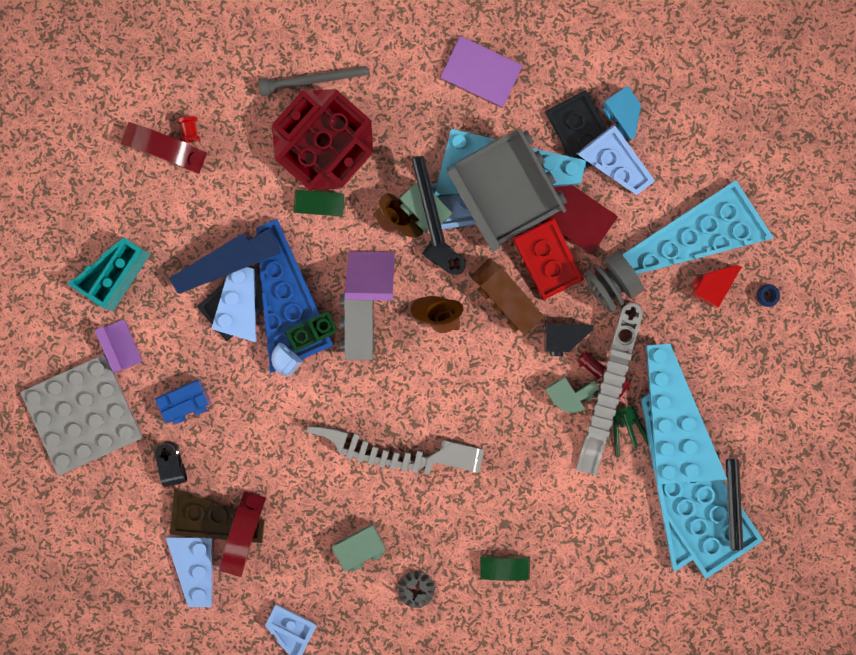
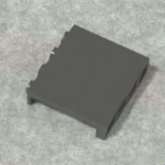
(506, 187)

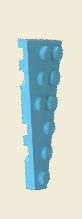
(460, 144)
(711, 227)
(679, 435)

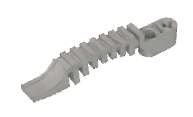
(611, 387)
(449, 454)

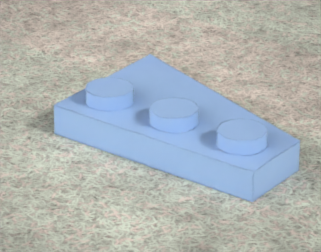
(617, 160)

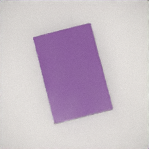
(481, 72)
(370, 276)

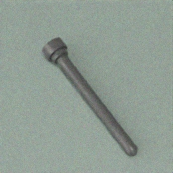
(269, 86)

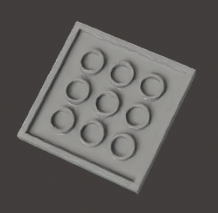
(81, 415)

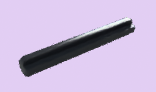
(428, 201)
(734, 504)

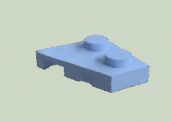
(290, 629)

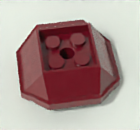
(319, 114)

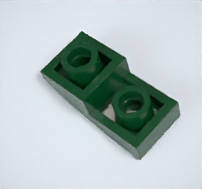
(318, 203)
(311, 331)
(505, 568)

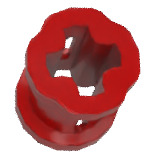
(188, 129)

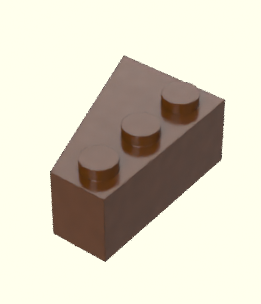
(507, 297)

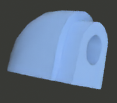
(285, 360)

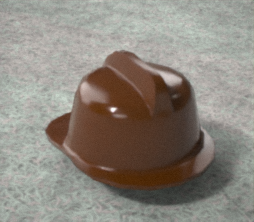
(394, 219)
(438, 312)

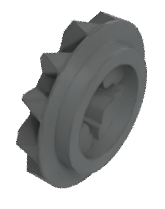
(410, 580)

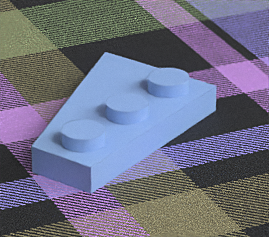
(237, 306)
(194, 568)

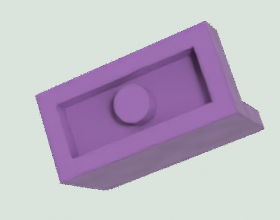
(118, 346)

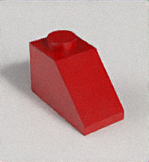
(714, 285)

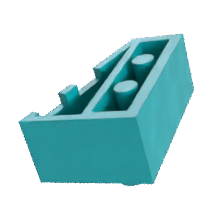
(112, 274)

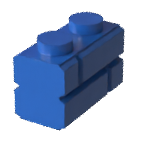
(183, 401)

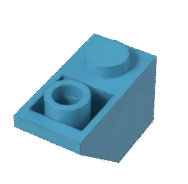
(624, 111)

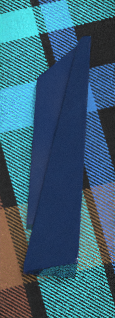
(229, 258)

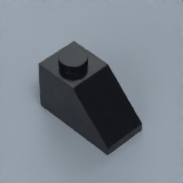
(564, 337)

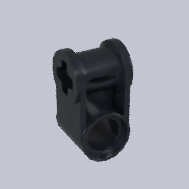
(442, 256)
(170, 469)

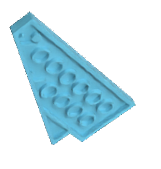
(697, 518)

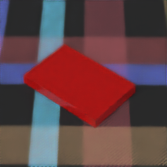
(548, 258)

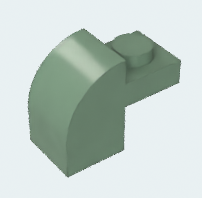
(566, 398)

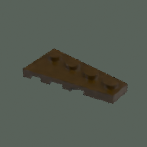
(204, 517)

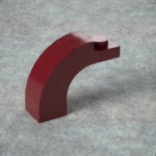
(163, 147)
(242, 534)

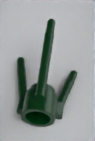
(625, 418)

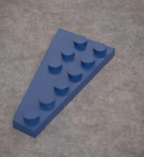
(285, 297)

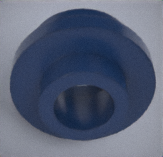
(774, 298)

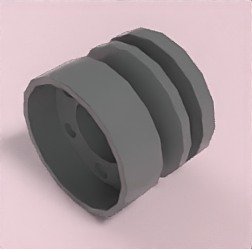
(612, 282)

